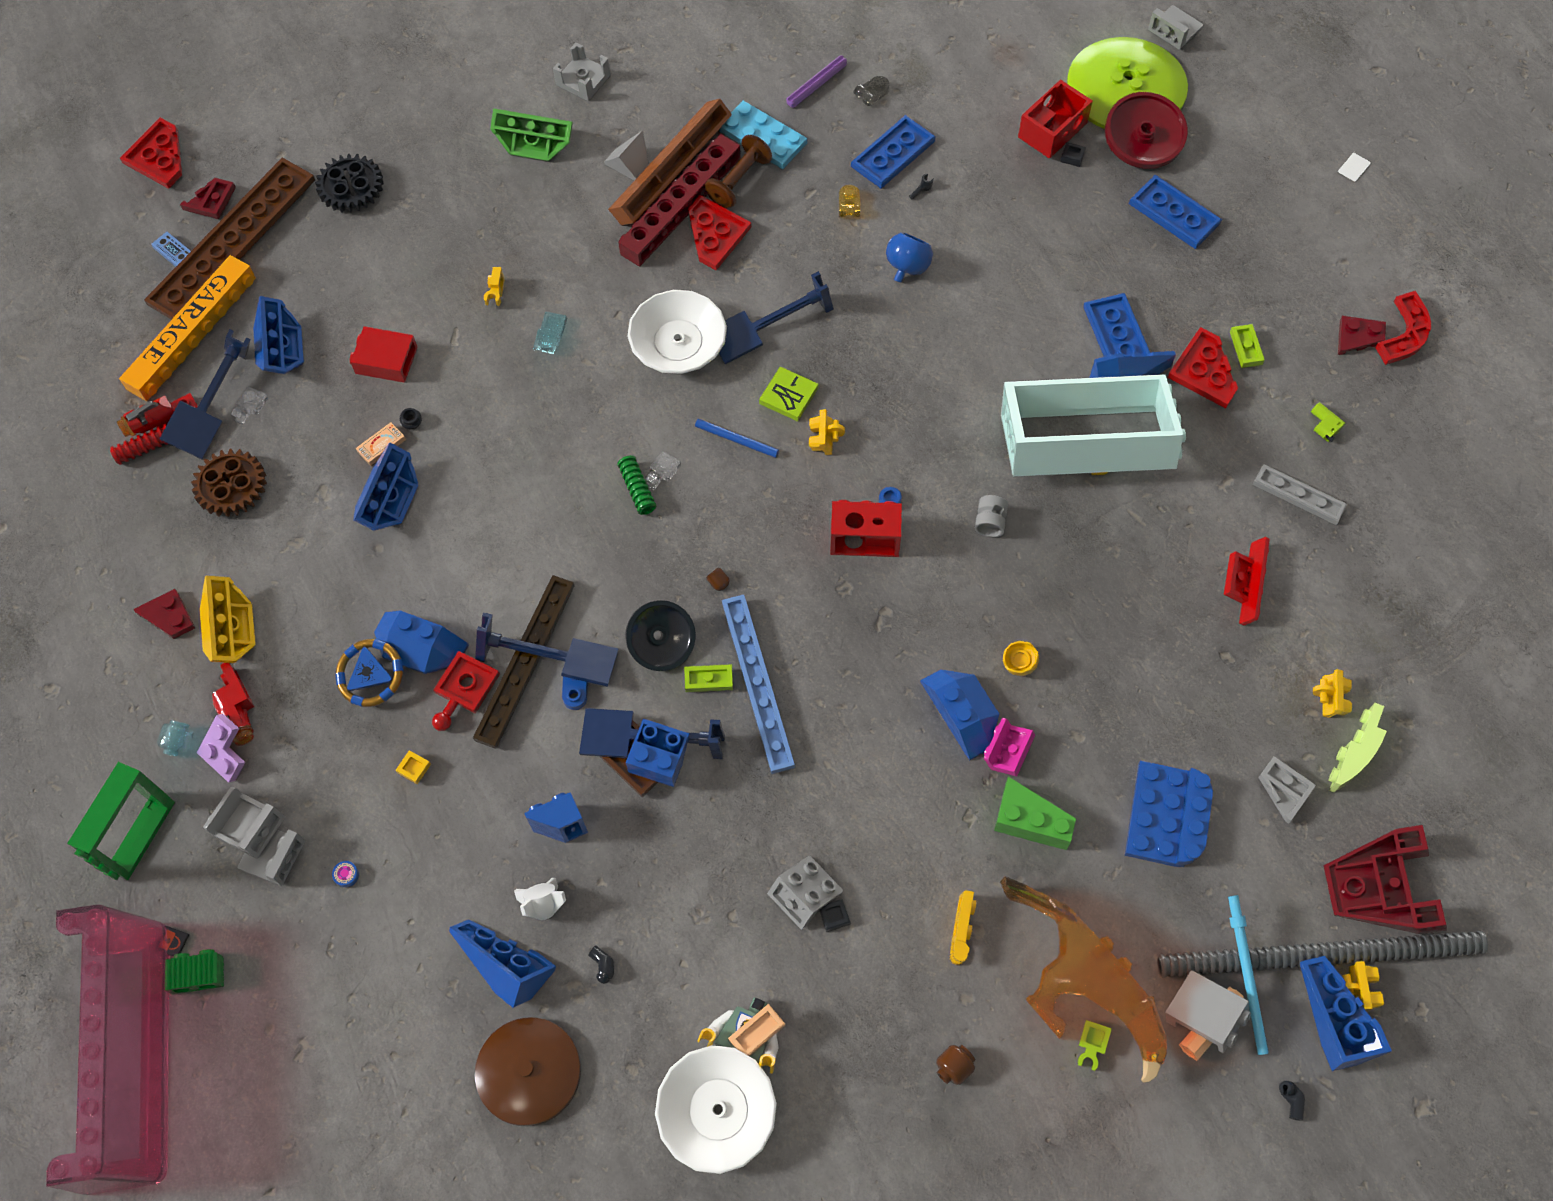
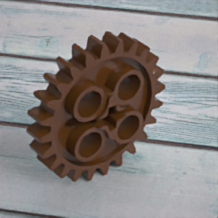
(229, 482)

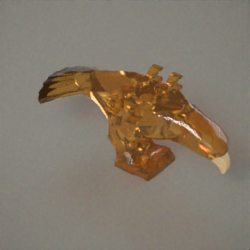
(1091, 970)

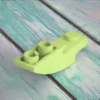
(1359, 751)

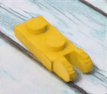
(962, 929)

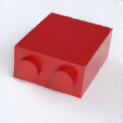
(383, 354)

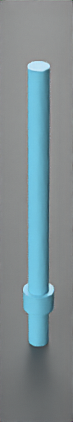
(1238, 922)

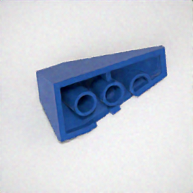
(1137, 365)
(506, 968)
(1342, 1023)

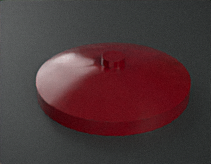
(1146, 130)

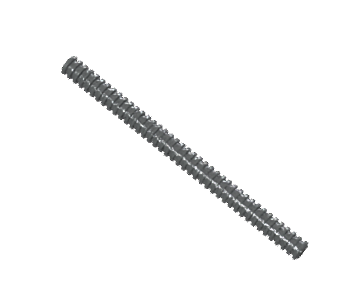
(1354, 951)

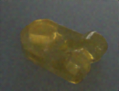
(849, 196)

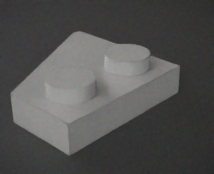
(1285, 787)

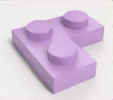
(217, 751)

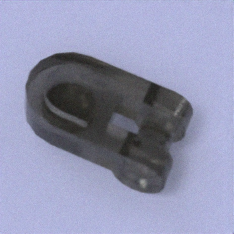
(876, 86)

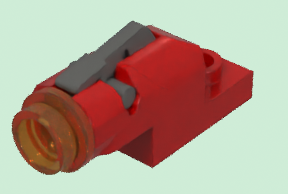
(151, 415)
(234, 703)

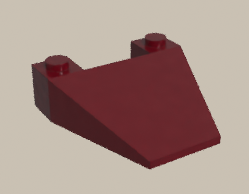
(1374, 885)

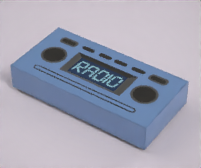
(170, 248)

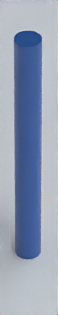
(737, 438)

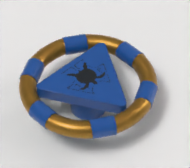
(368, 672)

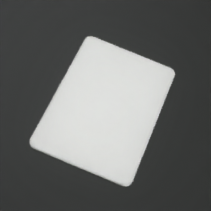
(1354, 167)

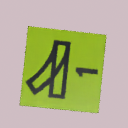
(788, 393)

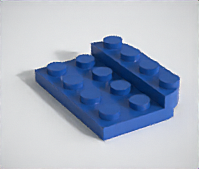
(1169, 815)

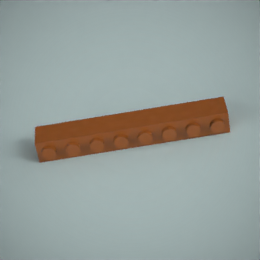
(670, 162)

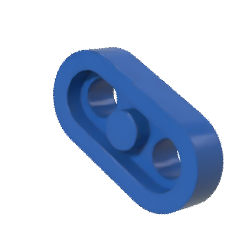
(574, 686)

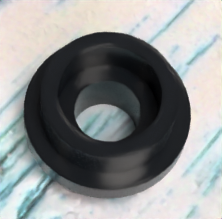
(407, 414)

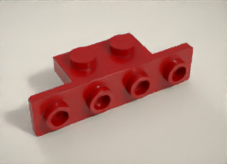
(1246, 579)

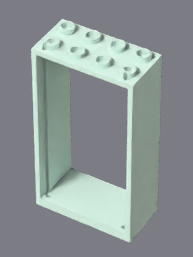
(1095, 451)

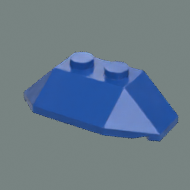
(276, 337)
(387, 490)
(419, 642)
(964, 709)

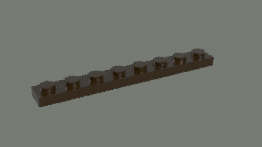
(522, 663)

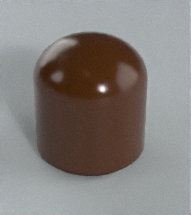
(718, 579)

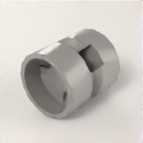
(991, 516)

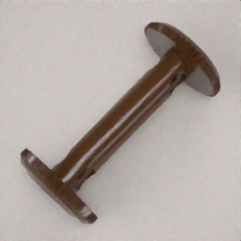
(756, 151)

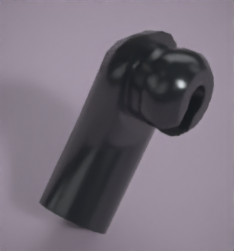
(605, 964)
(1295, 1098)

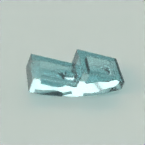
(550, 333)

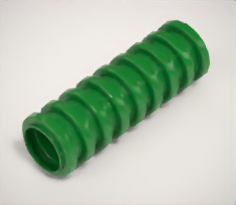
(636, 485)

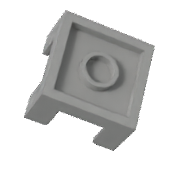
(582, 75)

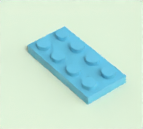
(781, 139)

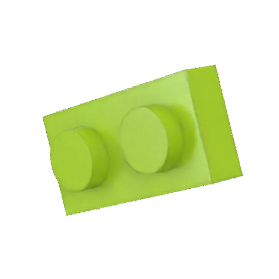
(1247, 346)
(708, 678)

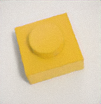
(413, 767)

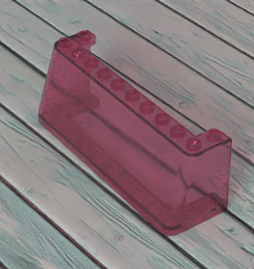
(120, 1054)

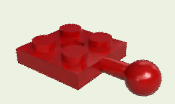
(466, 697)

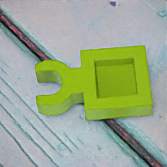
(1095, 1040)

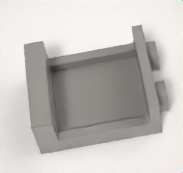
(244, 822)
(1208, 1010)

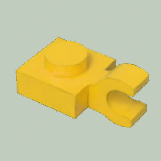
(496, 283)

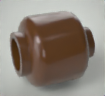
(955, 1064)

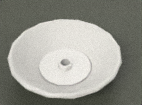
(674, 317)
(688, 1102)

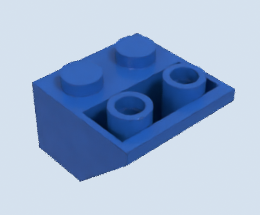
(657, 752)
(557, 818)

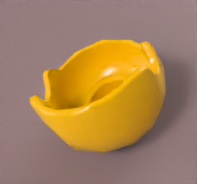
(1020, 658)

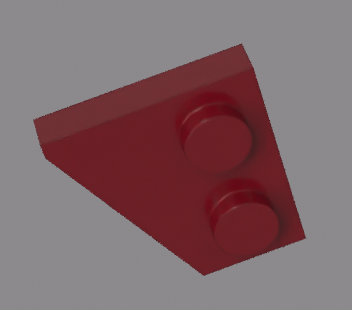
(210, 199)
(1359, 333)
(167, 614)

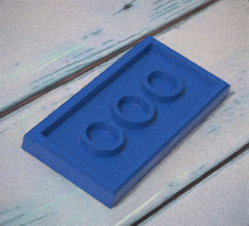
(893, 151)
(1175, 211)
(1116, 326)

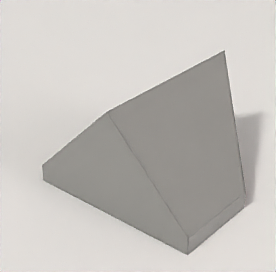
(630, 157)

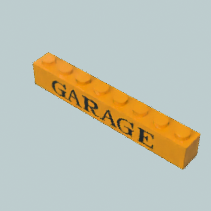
(187, 328)

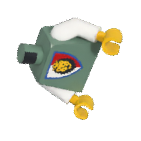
(730, 1022)

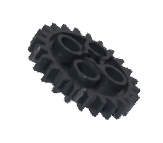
(334, 188)

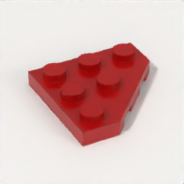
(156, 154)
(715, 231)
(1205, 369)

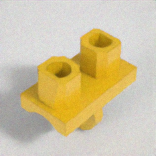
(828, 430)
(1332, 692)
(1358, 981)

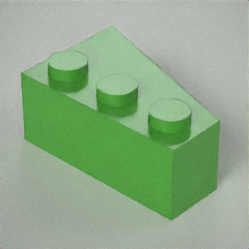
(1033, 817)

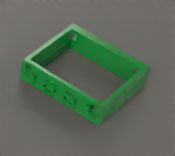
(104, 811)

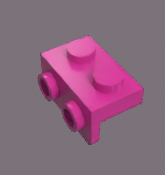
(1008, 748)

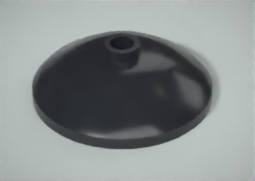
(676, 637)

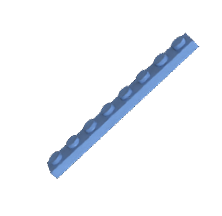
(758, 684)

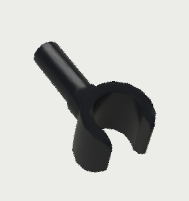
(924, 185)

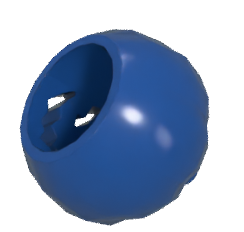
(908, 255)

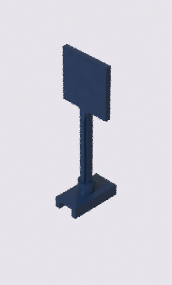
(742, 333)
(192, 427)
(583, 661)
(610, 732)

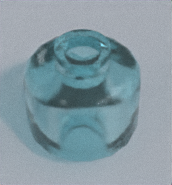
(175, 738)

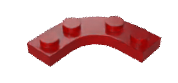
(1417, 330)

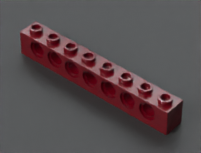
(673, 205)

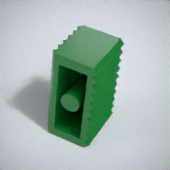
(194, 972)

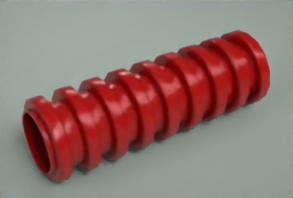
(138, 445)

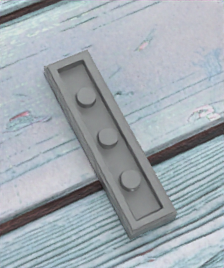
(1300, 494)

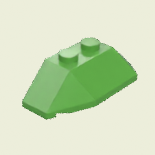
(530, 134)

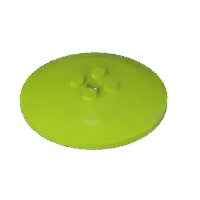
(1102, 69)

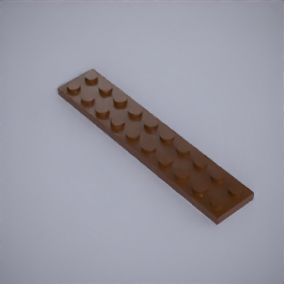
(232, 235)

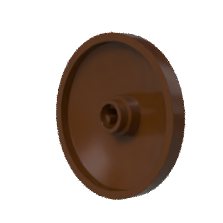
(527, 1071)

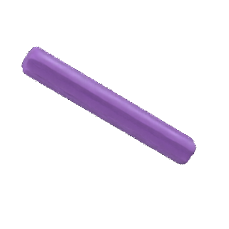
(816, 81)

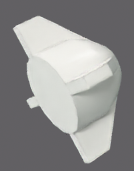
(540, 900)

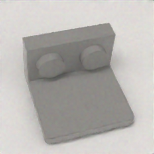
(1174, 26)
(275, 859)
(804, 891)

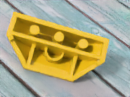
(225, 620)

